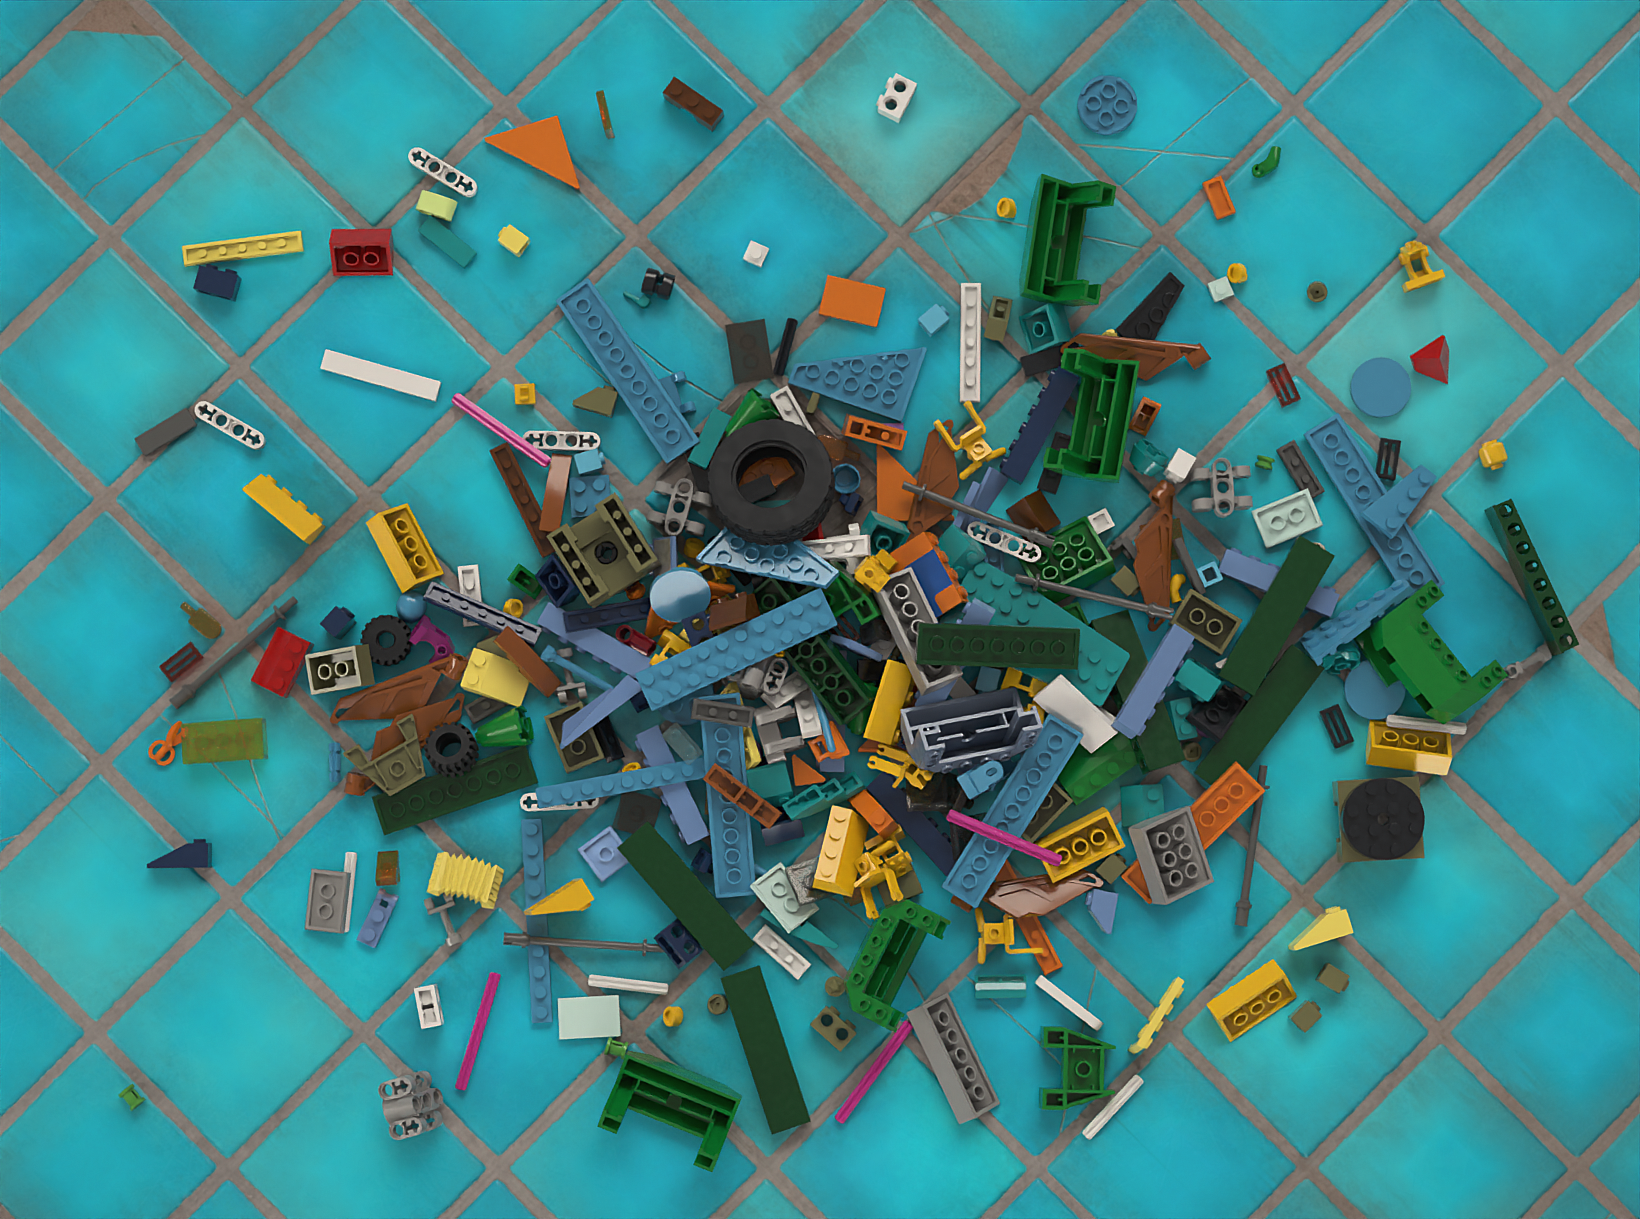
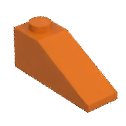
(873, 432)
(873, 813)

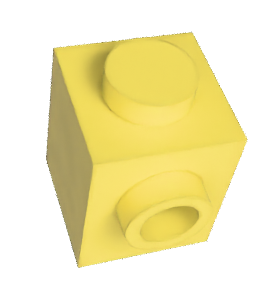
(513, 240)

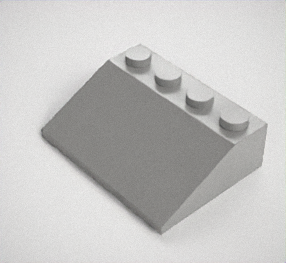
(1171, 855)

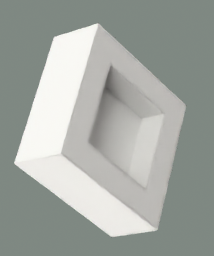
(756, 254)
(1101, 521)

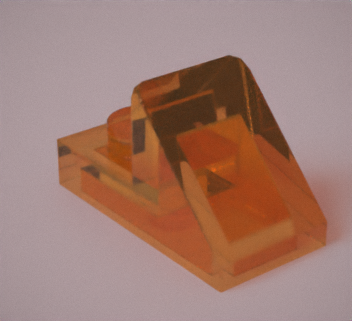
(387, 868)

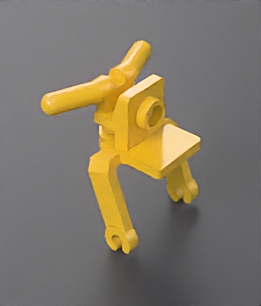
(972, 442)
(915, 776)
(872, 874)
(998, 934)

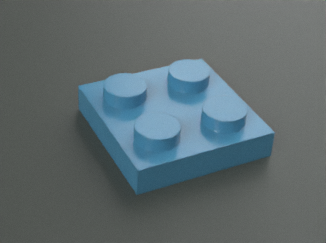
(586, 493)

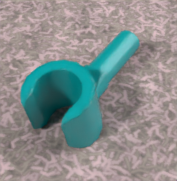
(643, 302)

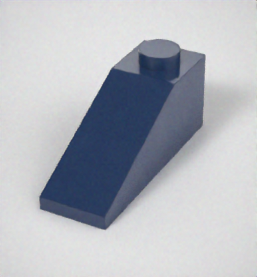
(187, 856)

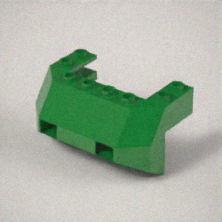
(1056, 240)
(1100, 417)
(1426, 662)
(887, 957)
(674, 1098)

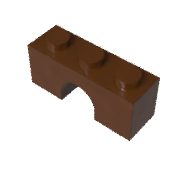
(697, 105)

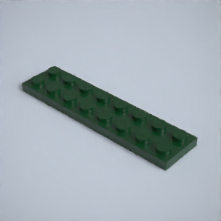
(997, 645)
(444, 795)

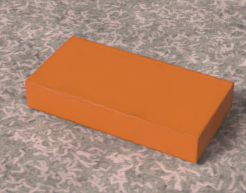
(1218, 198)

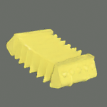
(465, 878)

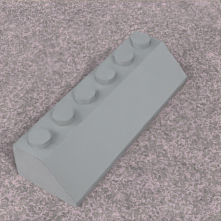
(902, 607)
(953, 1058)

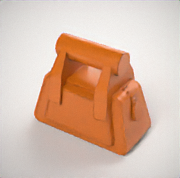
(841, 747)

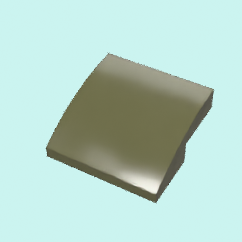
(907, 883)

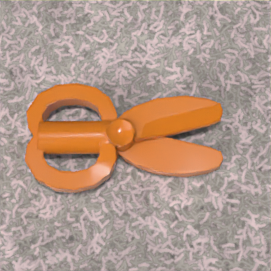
(172, 739)

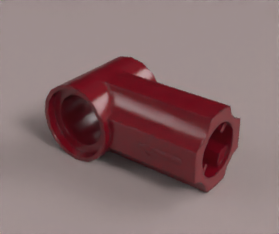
(636, 640)

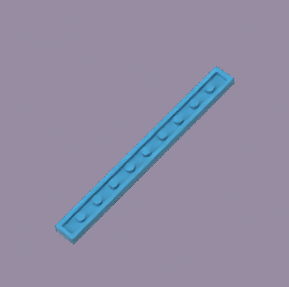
(619, 783)
(537, 924)

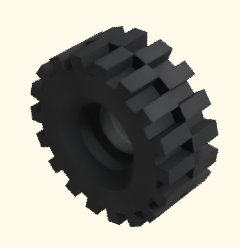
(401, 634)

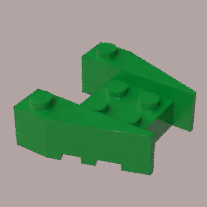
(845, 594)
(1080, 1068)

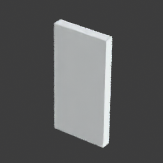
(1074, 709)

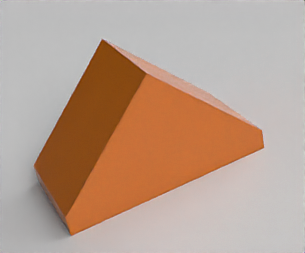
(1144, 416)
(804, 773)

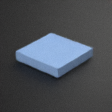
(602, 853)

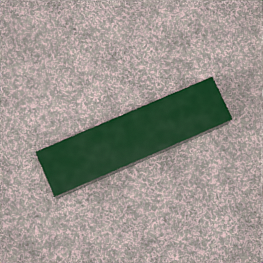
(1530, 577)
(1275, 615)
(820, 661)
(1262, 714)
(1158, 742)
(685, 895)
(765, 1049)

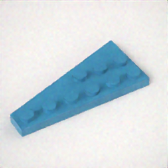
(1352, 622)

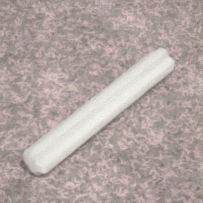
(1426, 724)
(350, 866)
(628, 984)
(1112, 1107)

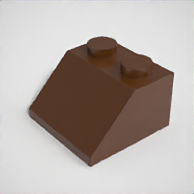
(733, 611)

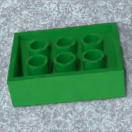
(1074, 559)
(1089, 772)

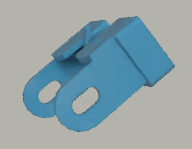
(986, 776)

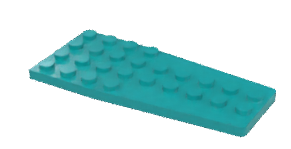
(1017, 605)

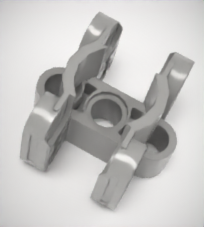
(1216, 477)
(685, 498)
(756, 678)
(770, 734)
(411, 1104)

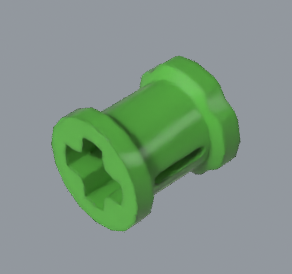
(616, 1048)
(131, 1097)

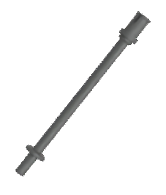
(1032, 534)
(1151, 609)
(190, 689)
(1244, 904)
(525, 940)

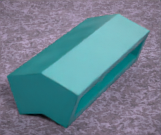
(1000, 986)

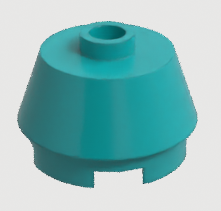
(1147, 458)
(1345, 657)

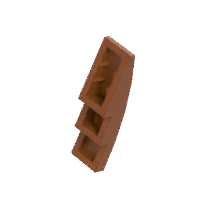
(555, 492)
(527, 661)
(742, 796)

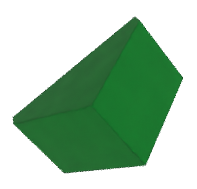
(525, 581)

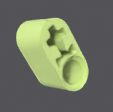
(436, 205)

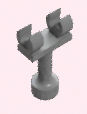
(566, 654)
(1513, 670)
(452, 938)

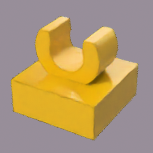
(525, 394)

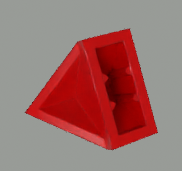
(1433, 360)

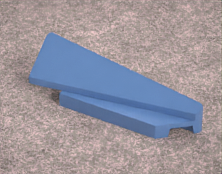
(981, 497)
(598, 709)

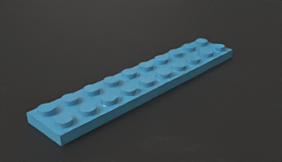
(628, 371)
(1359, 489)
(736, 649)
(1013, 810)
(727, 821)

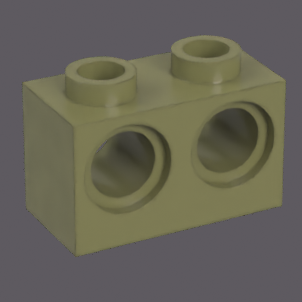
(829, 1032)

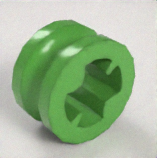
(1264, 462)

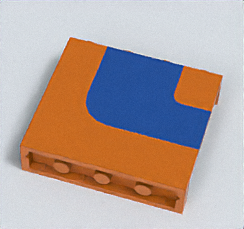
(932, 572)

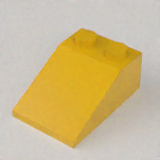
(569, 897)

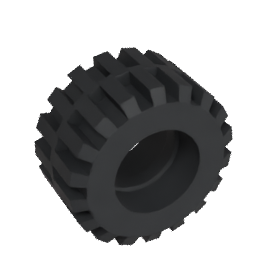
(443, 737)

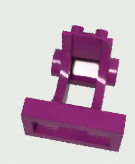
(427, 631)

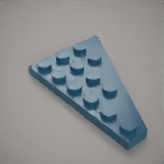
(869, 382)
(785, 562)

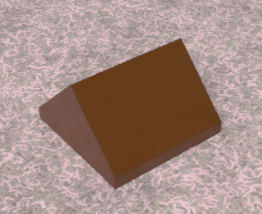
(1033, 512)

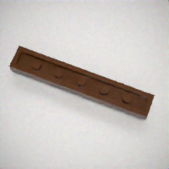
(522, 496)

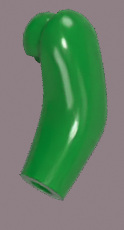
(1268, 165)

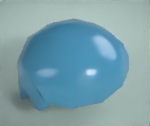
(846, 478)
(411, 607)

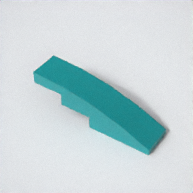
(823, 797)
(806, 932)

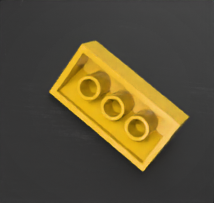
(284, 508)
(404, 547)
(892, 695)
(1408, 748)
(1081, 843)
(840, 849)
(1251, 1000)

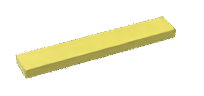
(242, 248)

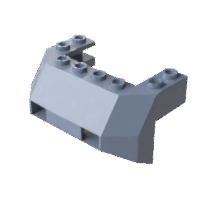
(969, 730)

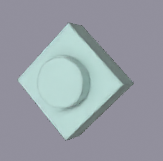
(1220, 289)

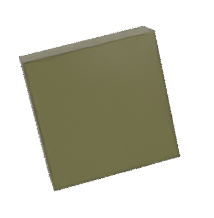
(813, 403)

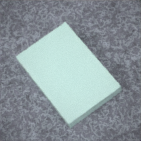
(1287, 518)
(779, 898)
(589, 1017)

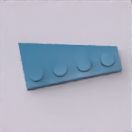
(1396, 504)

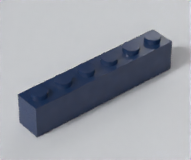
(1039, 425)
(914, 823)

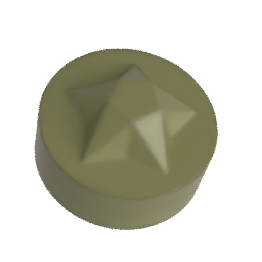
(1317, 291)
(1192, 751)
(834, 986)
(718, 1004)

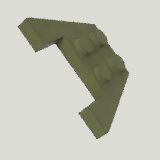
(396, 767)

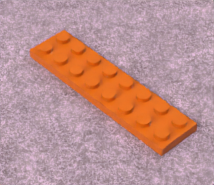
(1212, 815)

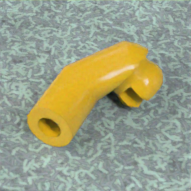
(1175, 584)

